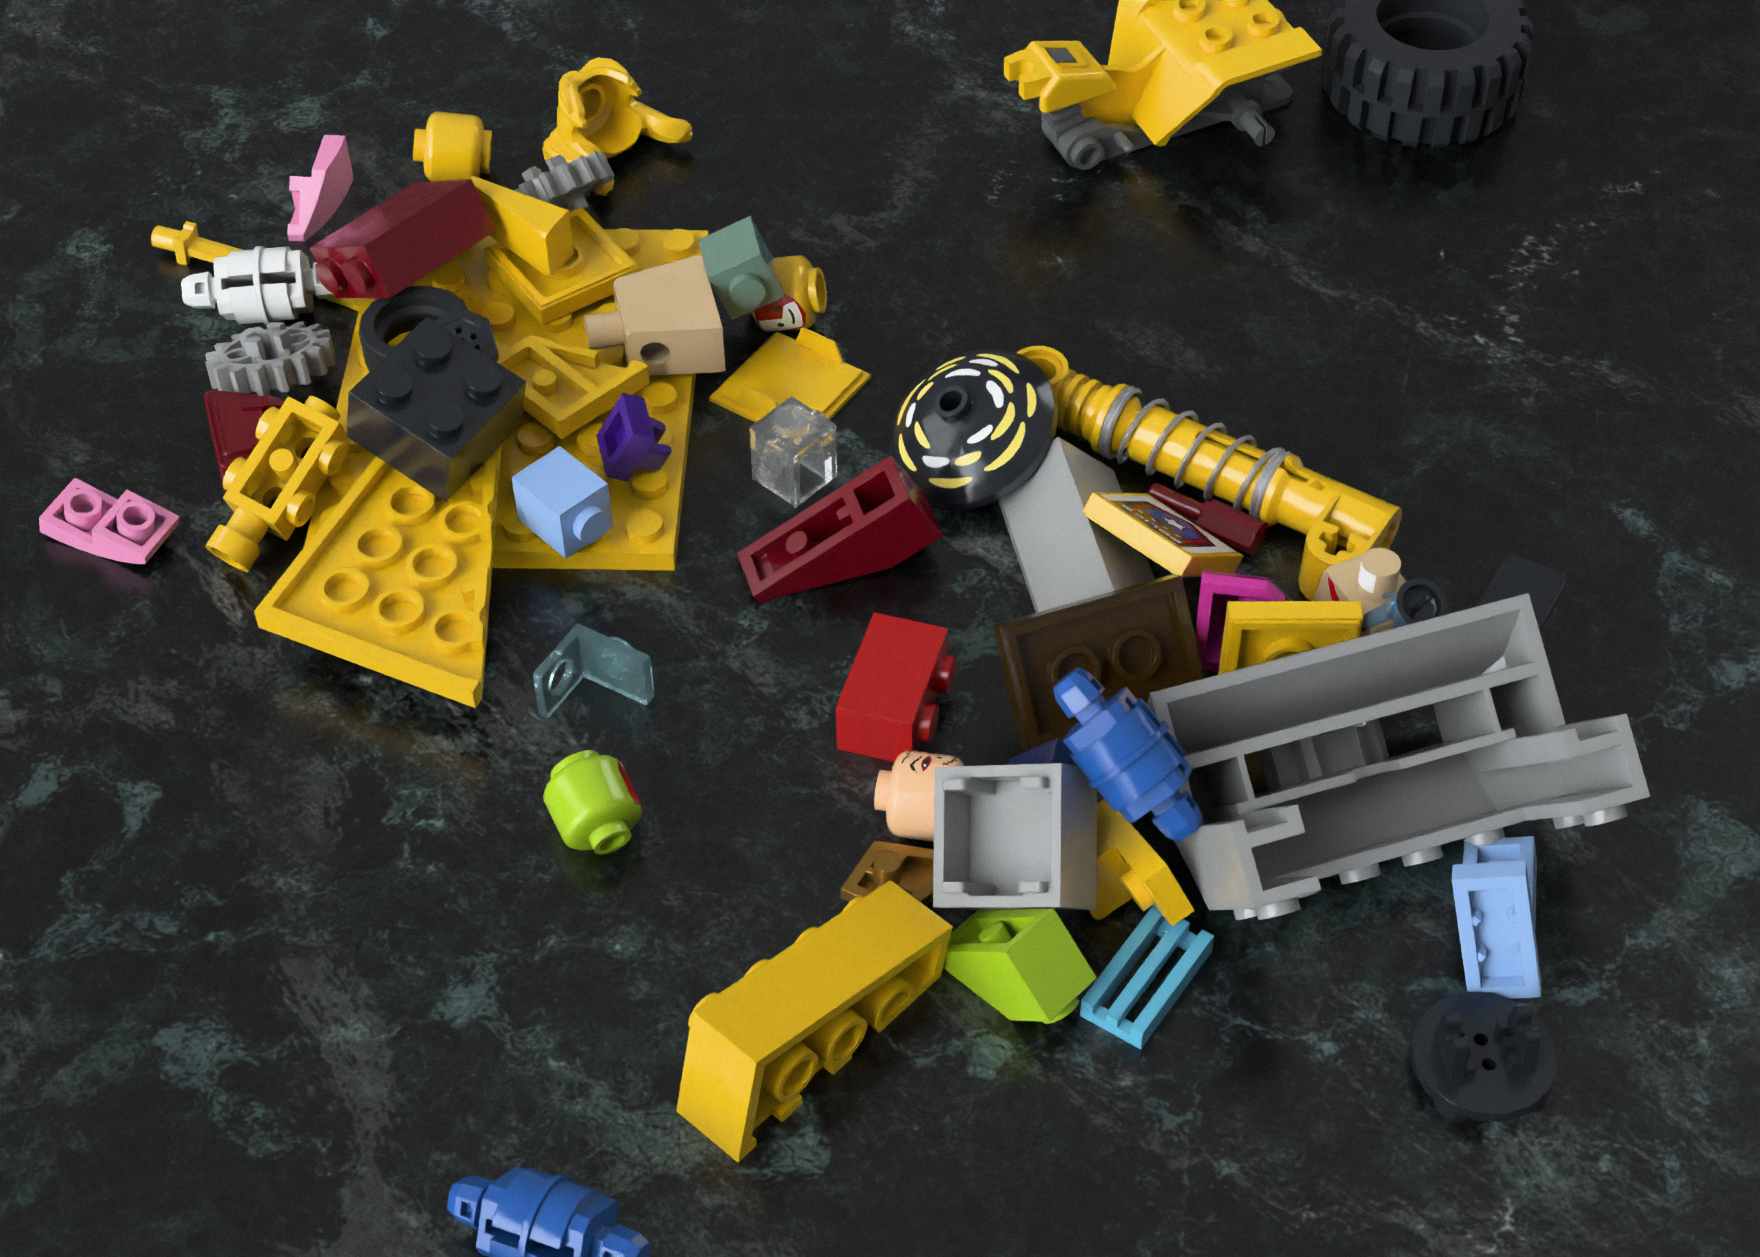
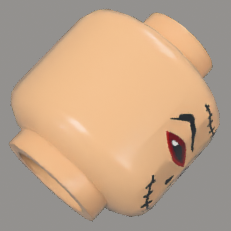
(909, 793)

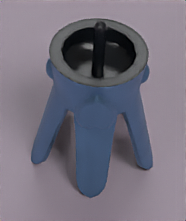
(1414, 602)

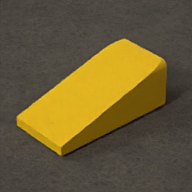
(528, 226)

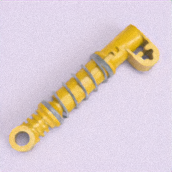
(1265, 483)

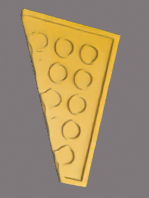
(398, 581)

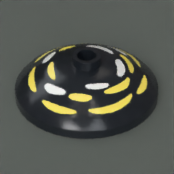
(974, 427)

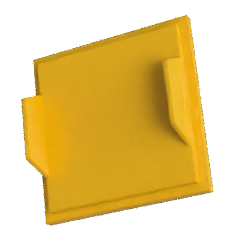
(788, 367)

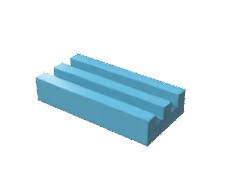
(1113, 1019)

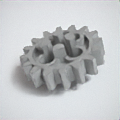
(567, 182)
(297, 353)

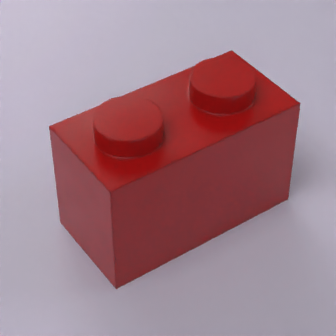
(894, 688)

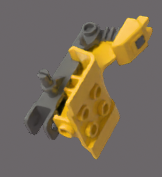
(1165, 76)

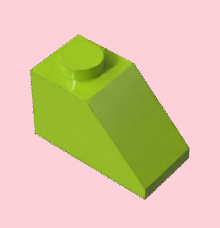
(1020, 963)

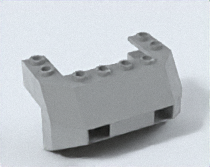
(1338, 794)

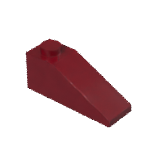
(843, 536)

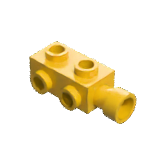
(279, 472)

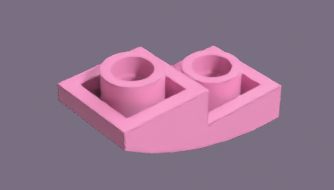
(105, 526)

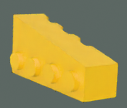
(805, 1012)

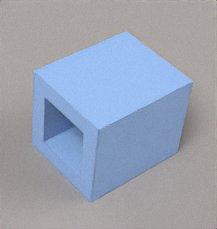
(562, 502)

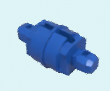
(1128, 754)
(542, 1217)

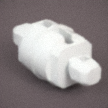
(257, 286)

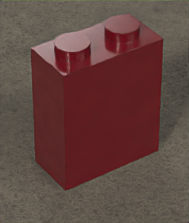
(402, 239)

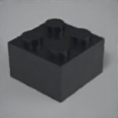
(435, 408)

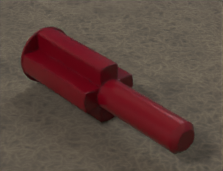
(1217, 519)

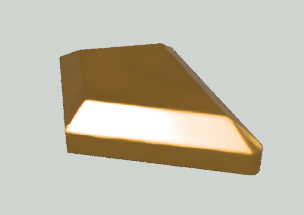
(902, 864)

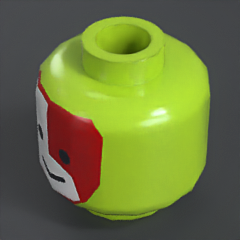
(592, 802)

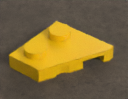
(569, 383)

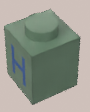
(740, 268)

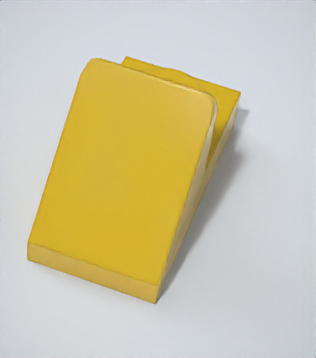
(1133, 870)

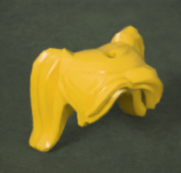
(602, 116)

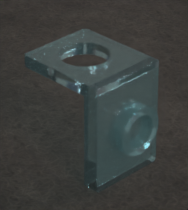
(597, 658)

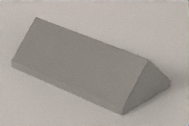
(1059, 547)

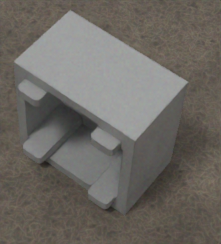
(1014, 838)

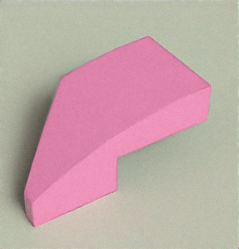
(321, 194)

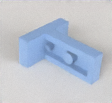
(1498, 917)

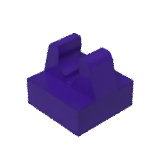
(631, 439)

